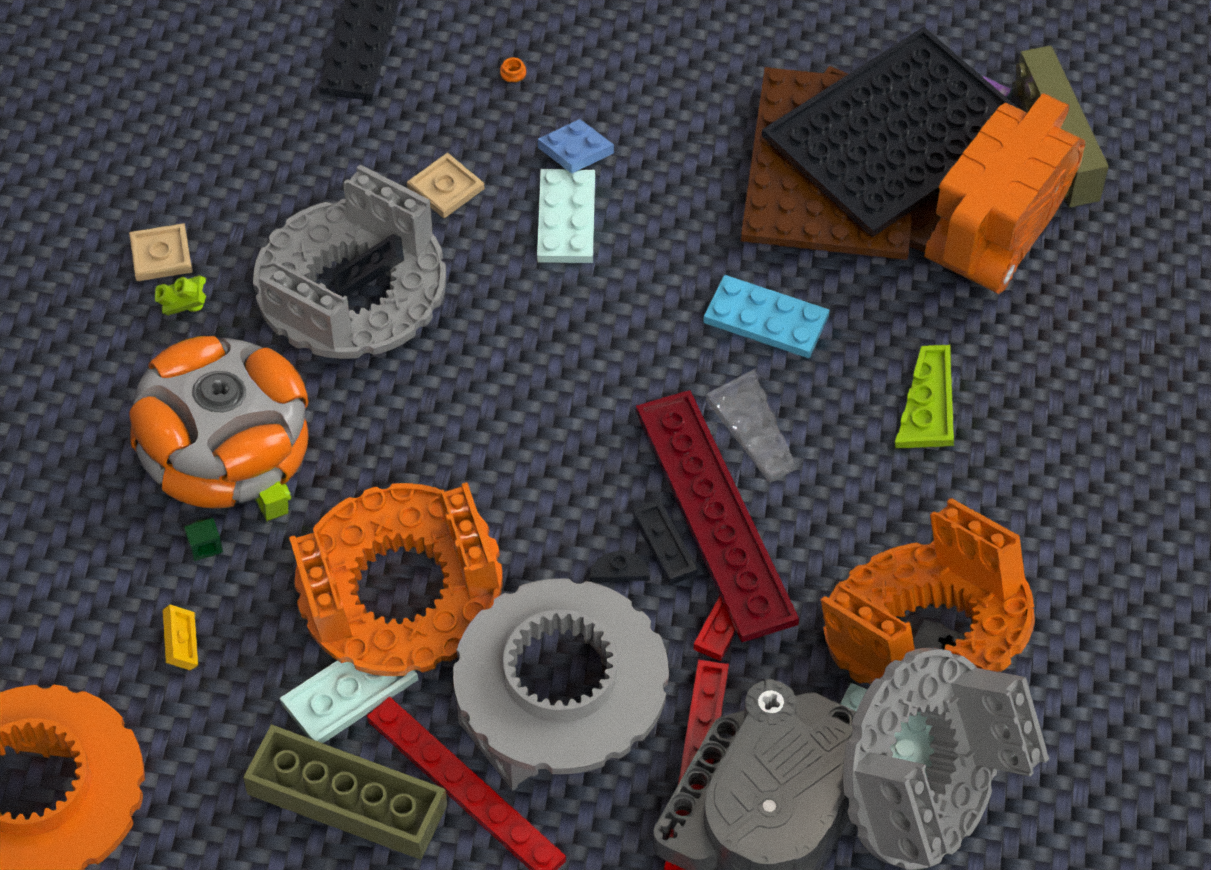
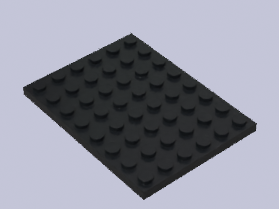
(888, 129)

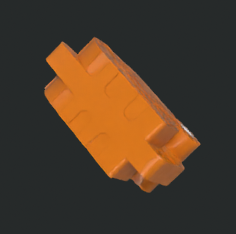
(1004, 192)

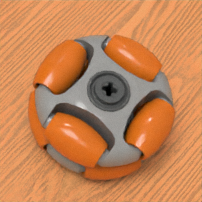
(219, 421)

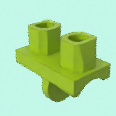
(182, 295)

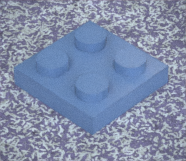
(575, 146)

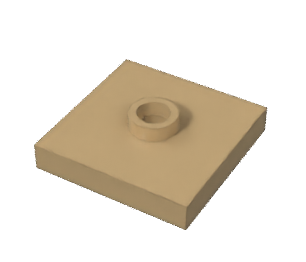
(446, 185)
(160, 252)

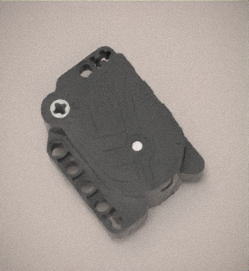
(771, 794)

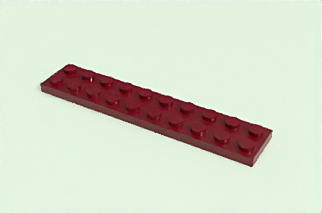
(717, 517)

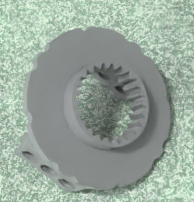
(328, 233)
(978, 726)
(532, 735)

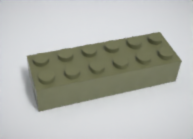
(1042, 73)
(346, 791)

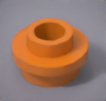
(513, 70)

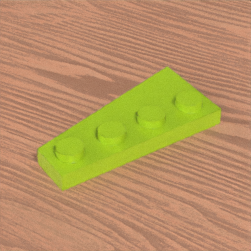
(929, 402)

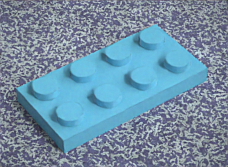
(766, 316)

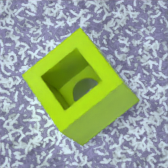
(274, 501)

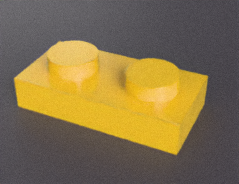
(180, 637)

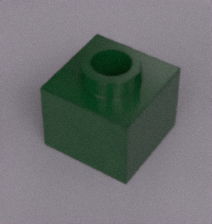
(203, 539)

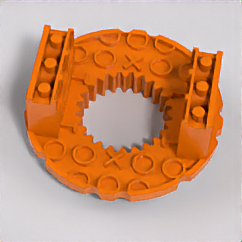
(368, 525)
(966, 566)
(106, 785)

